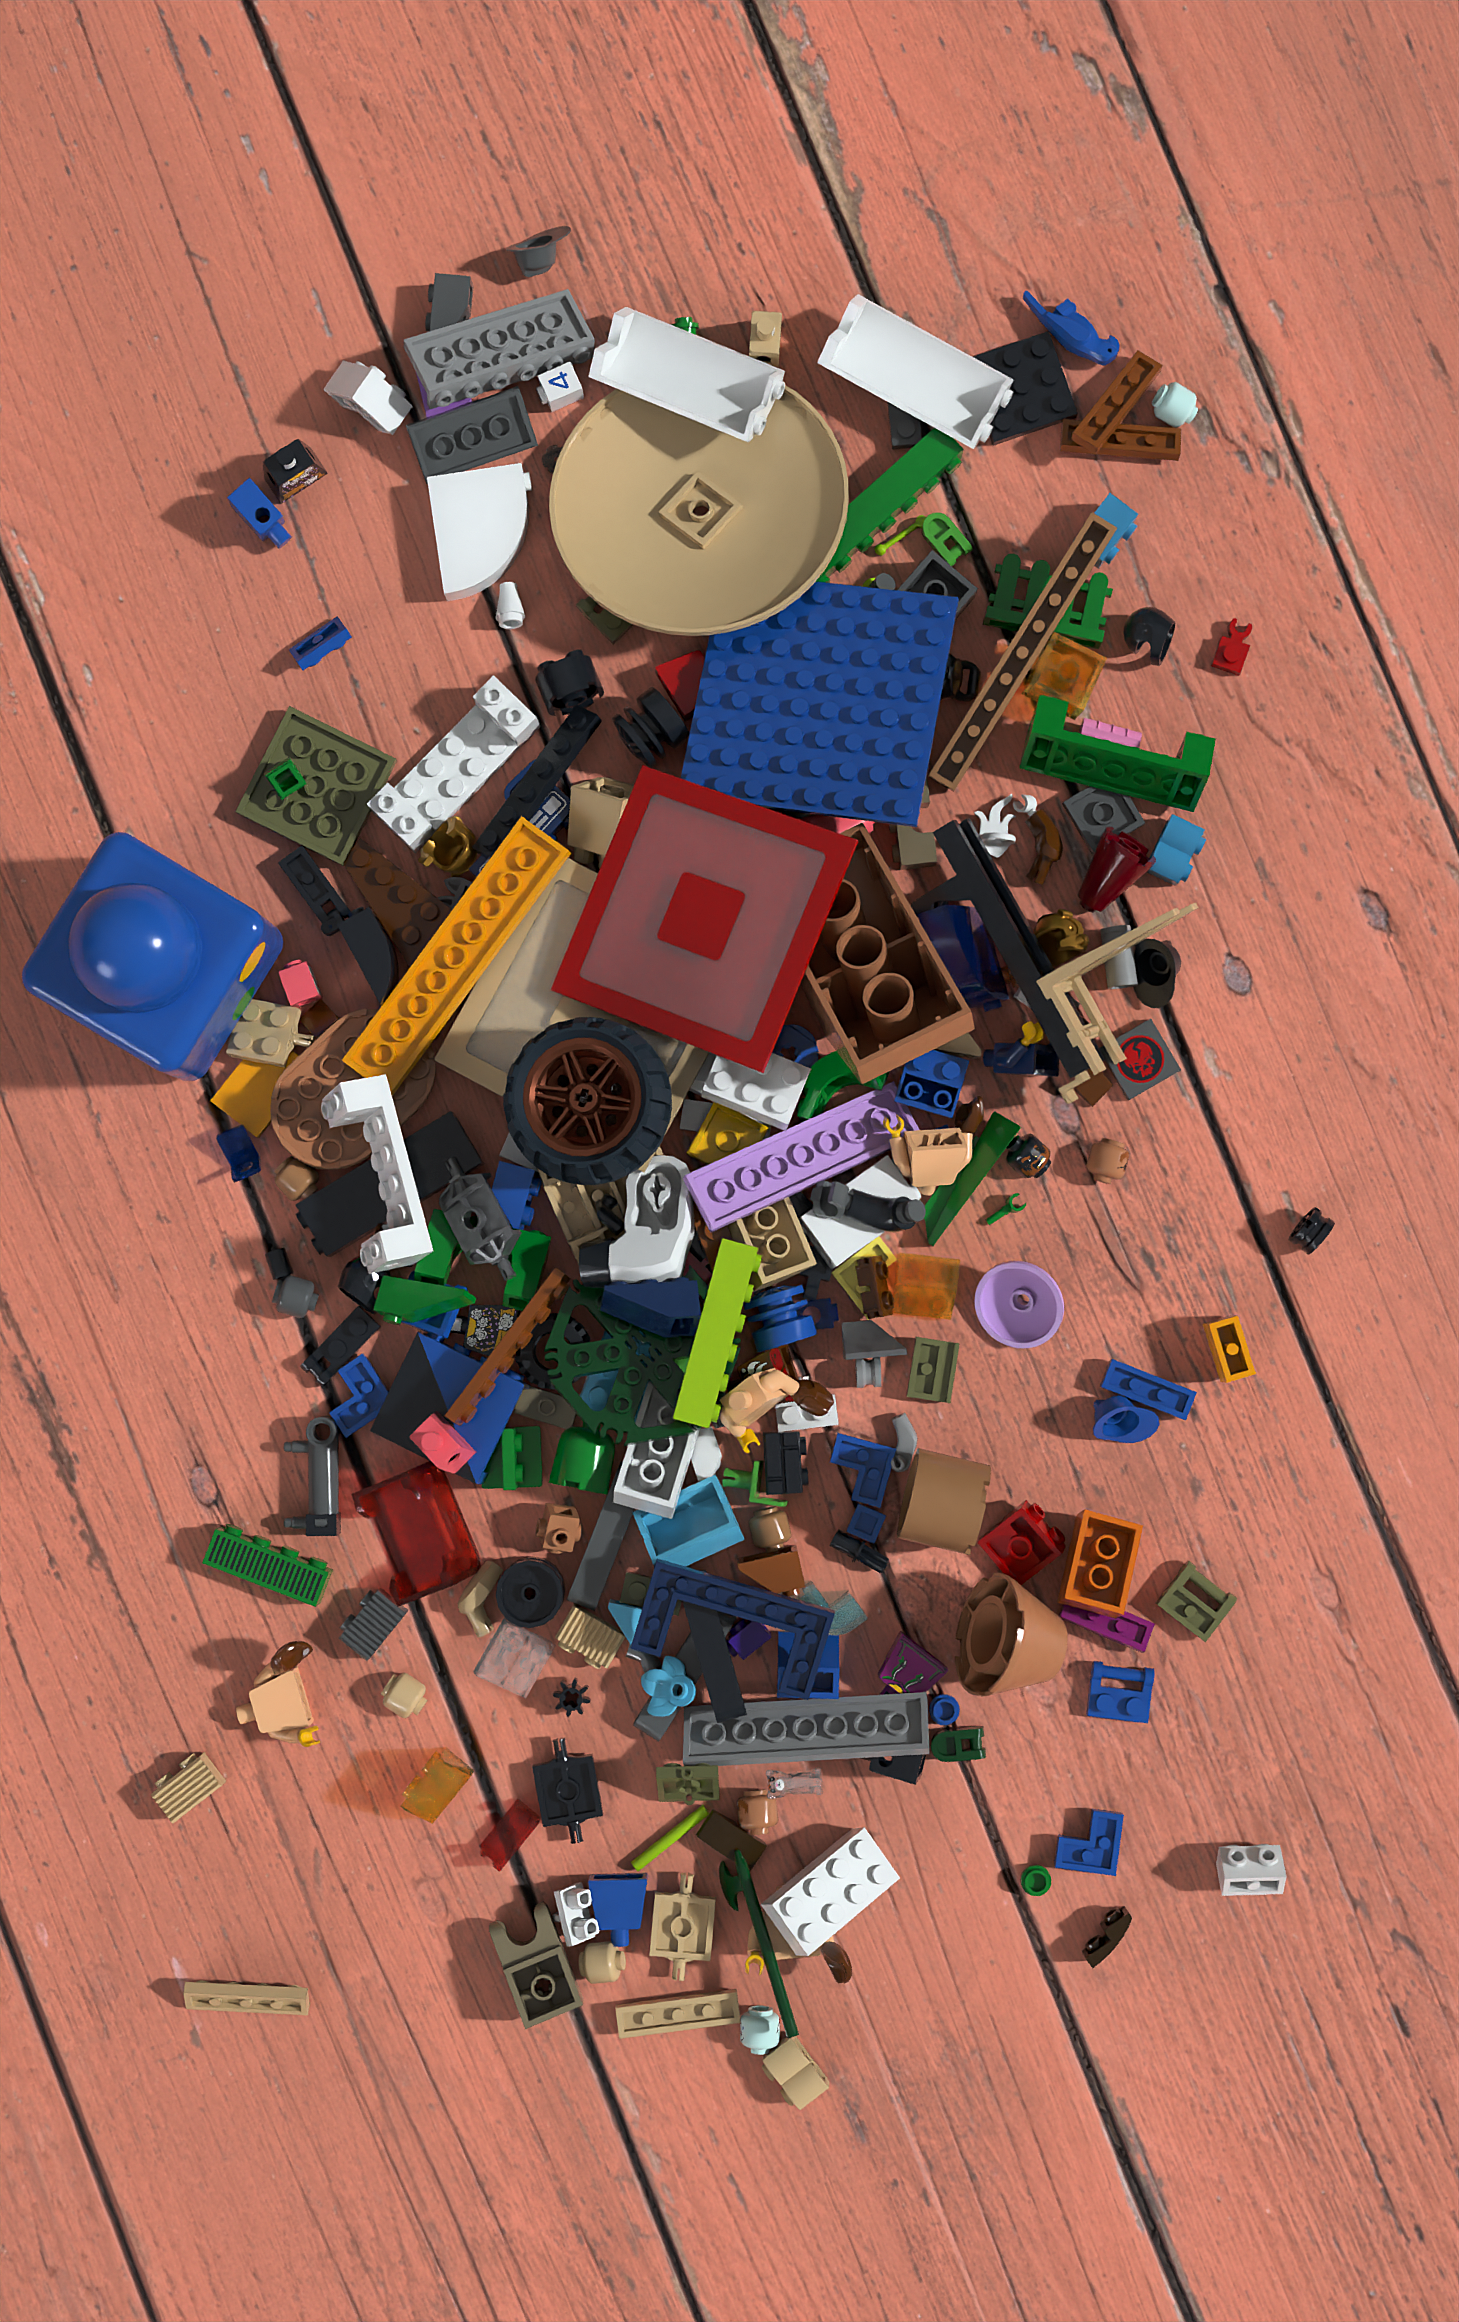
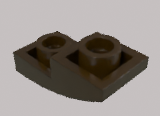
(727, 1836)
(1115, 1926)

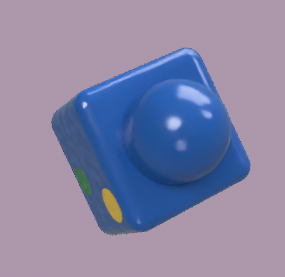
(152, 957)

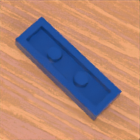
(1148, 1389)

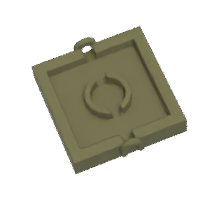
(679, 1781)

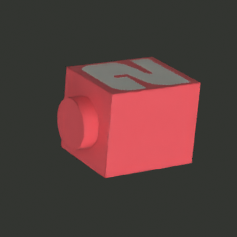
(300, 983)

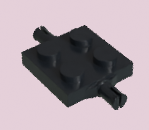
(567, 1790)

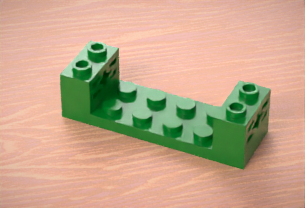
(1115, 766)

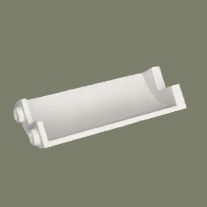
(916, 371)
(687, 374)

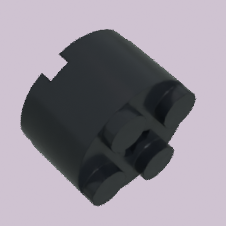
(568, 683)

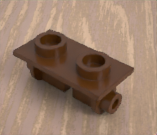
(879, 1300)

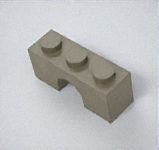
(912, 847)

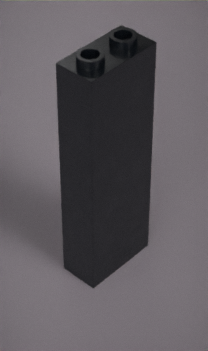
(352, 1203)

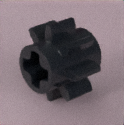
(572, 1688)

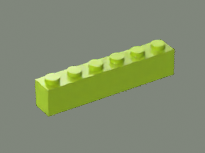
(715, 1333)

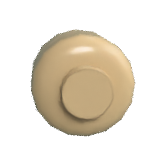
(404, 1695)
(601, 1962)

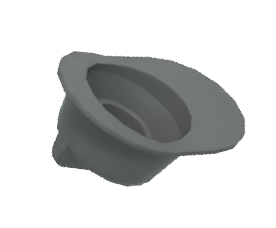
(539, 251)

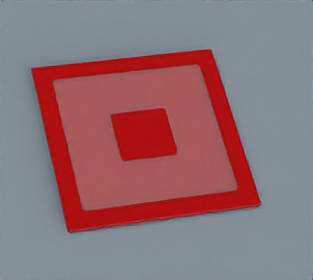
(704, 917)

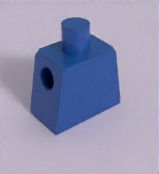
(252, 504)
(618, 1903)

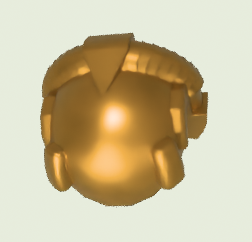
(450, 847)
(1061, 936)

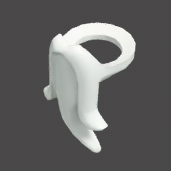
(995, 833)

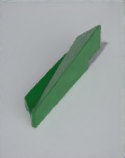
(949, 1199)

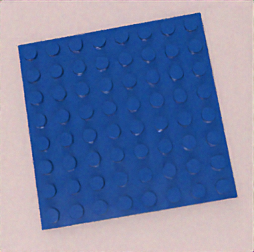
(826, 704)

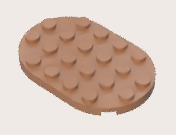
(317, 1071)

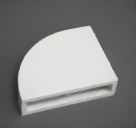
(478, 525)

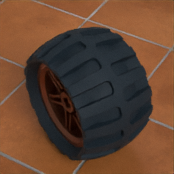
(606, 1150)

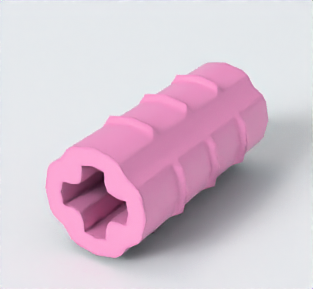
(1110, 732)

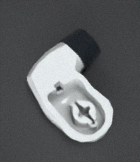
(655, 1227)

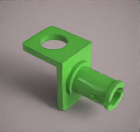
(752, 1482)

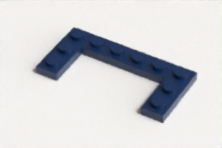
(808, 1621)

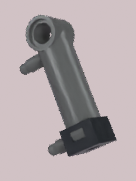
(323, 1480)

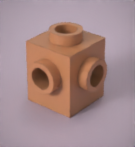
(558, 1528)

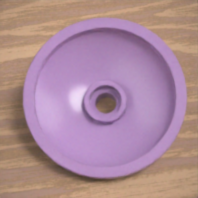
(1010, 1317)

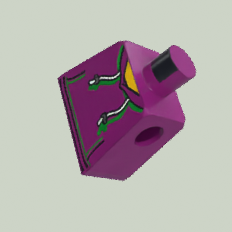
(909, 1668)

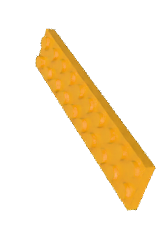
(457, 954)

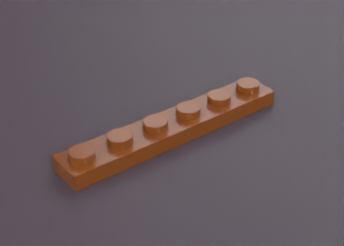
(501, 1357)

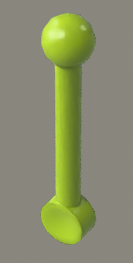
(880, 549)

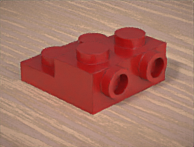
(1023, 1542)

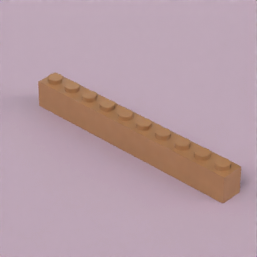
(1022, 651)

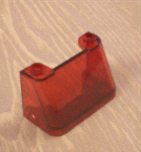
(421, 1530)

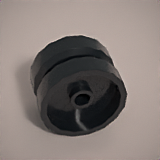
(540, 1576)

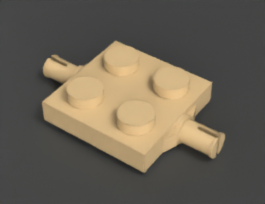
(267, 1033)
(682, 1926)

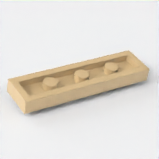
(246, 1998)
(677, 2013)

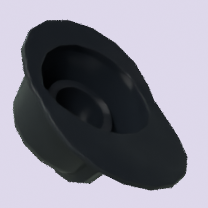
(1156, 972)

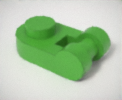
(937, 530)

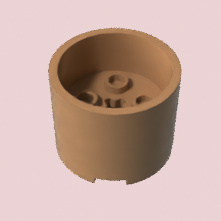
(943, 1501)

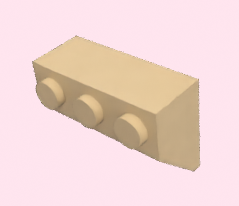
(778, 1240)

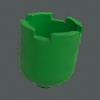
(583, 1460)

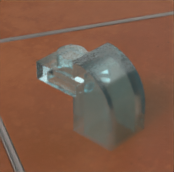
(847, 1610)

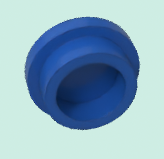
(944, 1709)

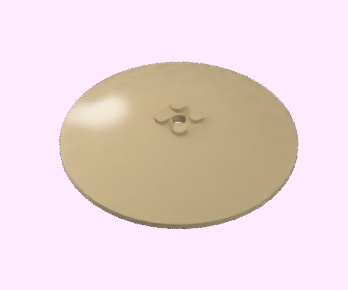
(630, 528)

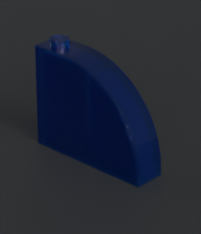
(967, 954)

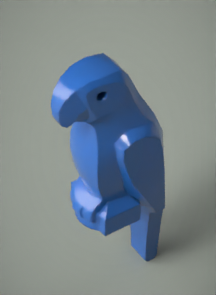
(1074, 331)

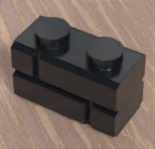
(783, 1462)

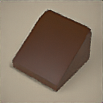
(319, 1018)
(1093, 1088)

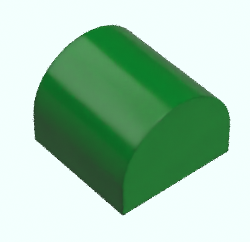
(285, 778)

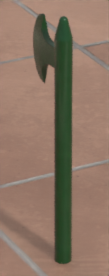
(743, 1882)

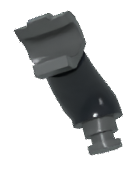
(881, 1213)

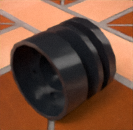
(651, 727)

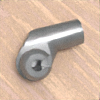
(647, 1660)

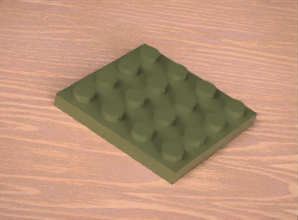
(340, 782)

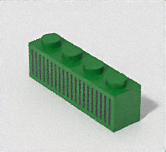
(268, 1565)

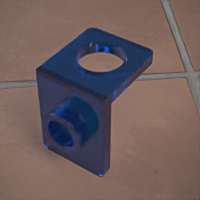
(239, 1152)
(828, 1312)

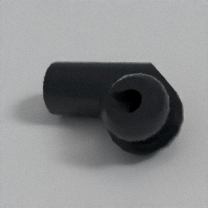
(606, 1214)

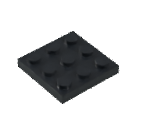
(1038, 388)

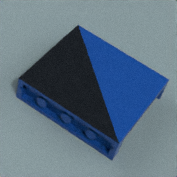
(431, 1382)

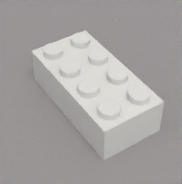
(654, 1469)
(830, 1891)

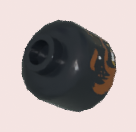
(1028, 1156)

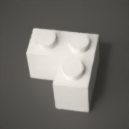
(368, 393)

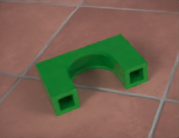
(526, 1259)

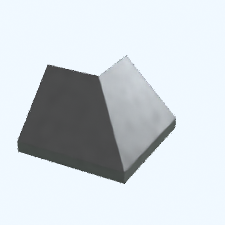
(868, 1340)

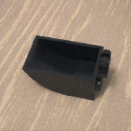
(370, 948)

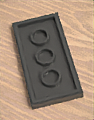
(472, 434)

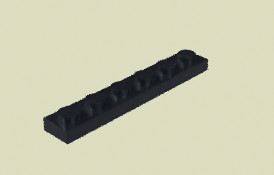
(539, 778)

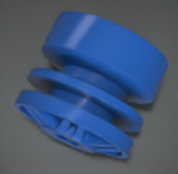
(779, 1318)

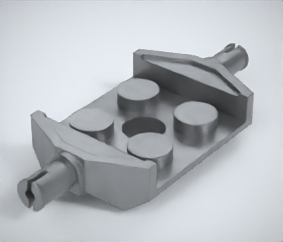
(493, 1236)

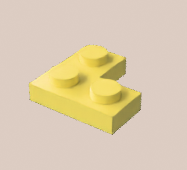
(846, 1272)

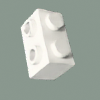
(1251, 1870)

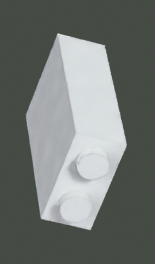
(843, 1237)

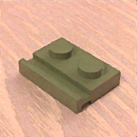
(932, 1369)

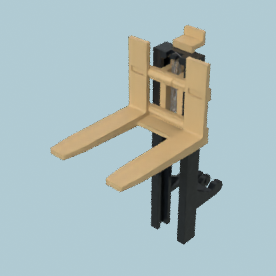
(1040, 983)

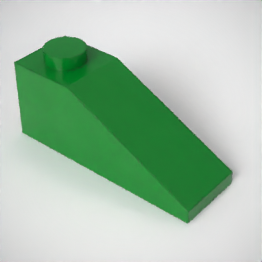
(416, 1300)

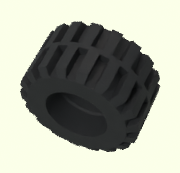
(527, 1358)

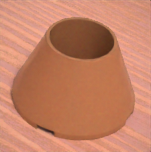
(1007, 1638)

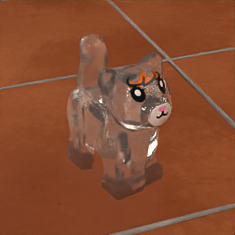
(795, 1782)

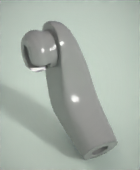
(906, 1443)

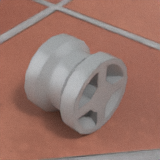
(868, 1372)

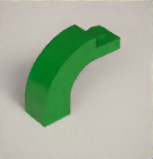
(827, 1078)

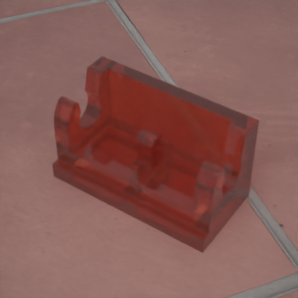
(509, 1834)

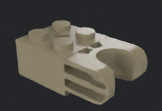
(536, 1959)

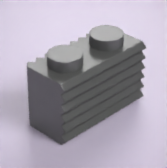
(372, 1624)

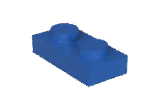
(320, 643)

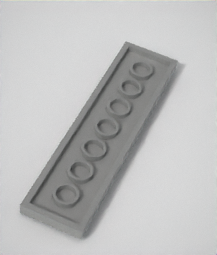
(809, 1730)

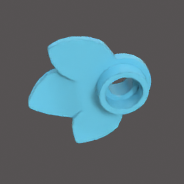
(664, 1686)

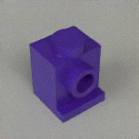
(747, 1638)

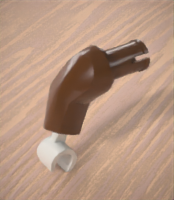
(1047, 838)

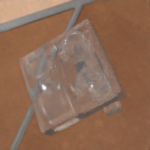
(514, 1658)

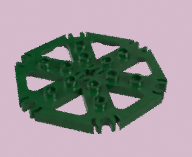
(632, 1375)

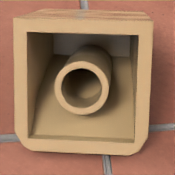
(594, 816)

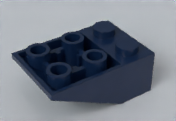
(656, 1306)

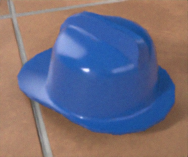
(1122, 1421)

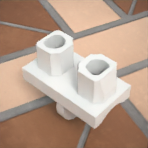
(574, 1914)

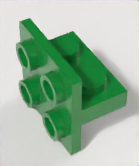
(516, 1460)

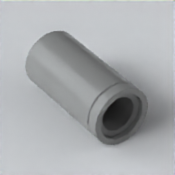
(1121, 968)

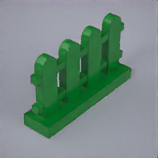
(1003, 617)

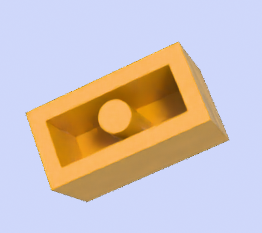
(1229, 1348)

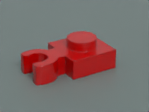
(1231, 651)

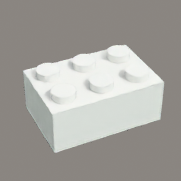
(763, 1096)

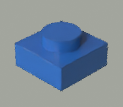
(866, 1523)

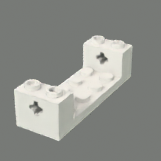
(456, 766)
(372, 1103)

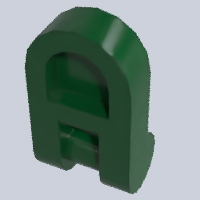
(947, 1744)

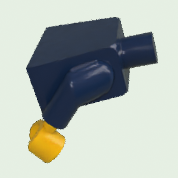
(1023, 1056)

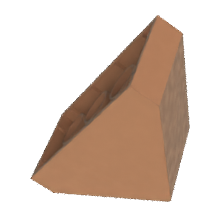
(878, 974)

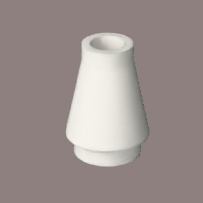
(509, 608)

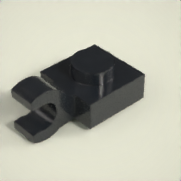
(820, 1271)

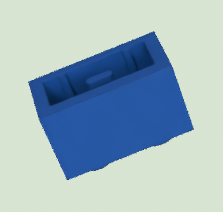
(932, 1083)
(514, 1191)
(827, 1677)

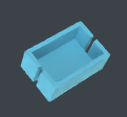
(698, 1529)

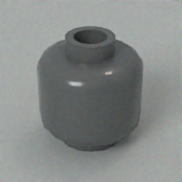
(295, 1296)

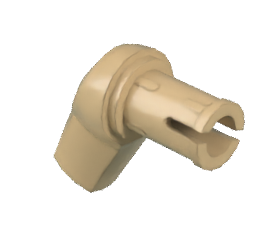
(475, 1594)

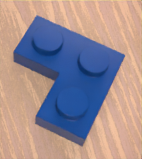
(368, 1396)
(872, 1463)
(1099, 1851)

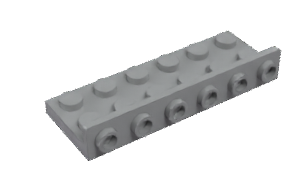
(500, 348)

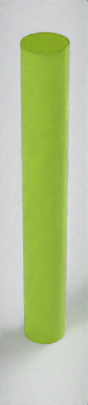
(670, 1838)

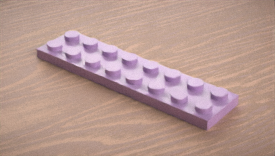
(797, 1158)

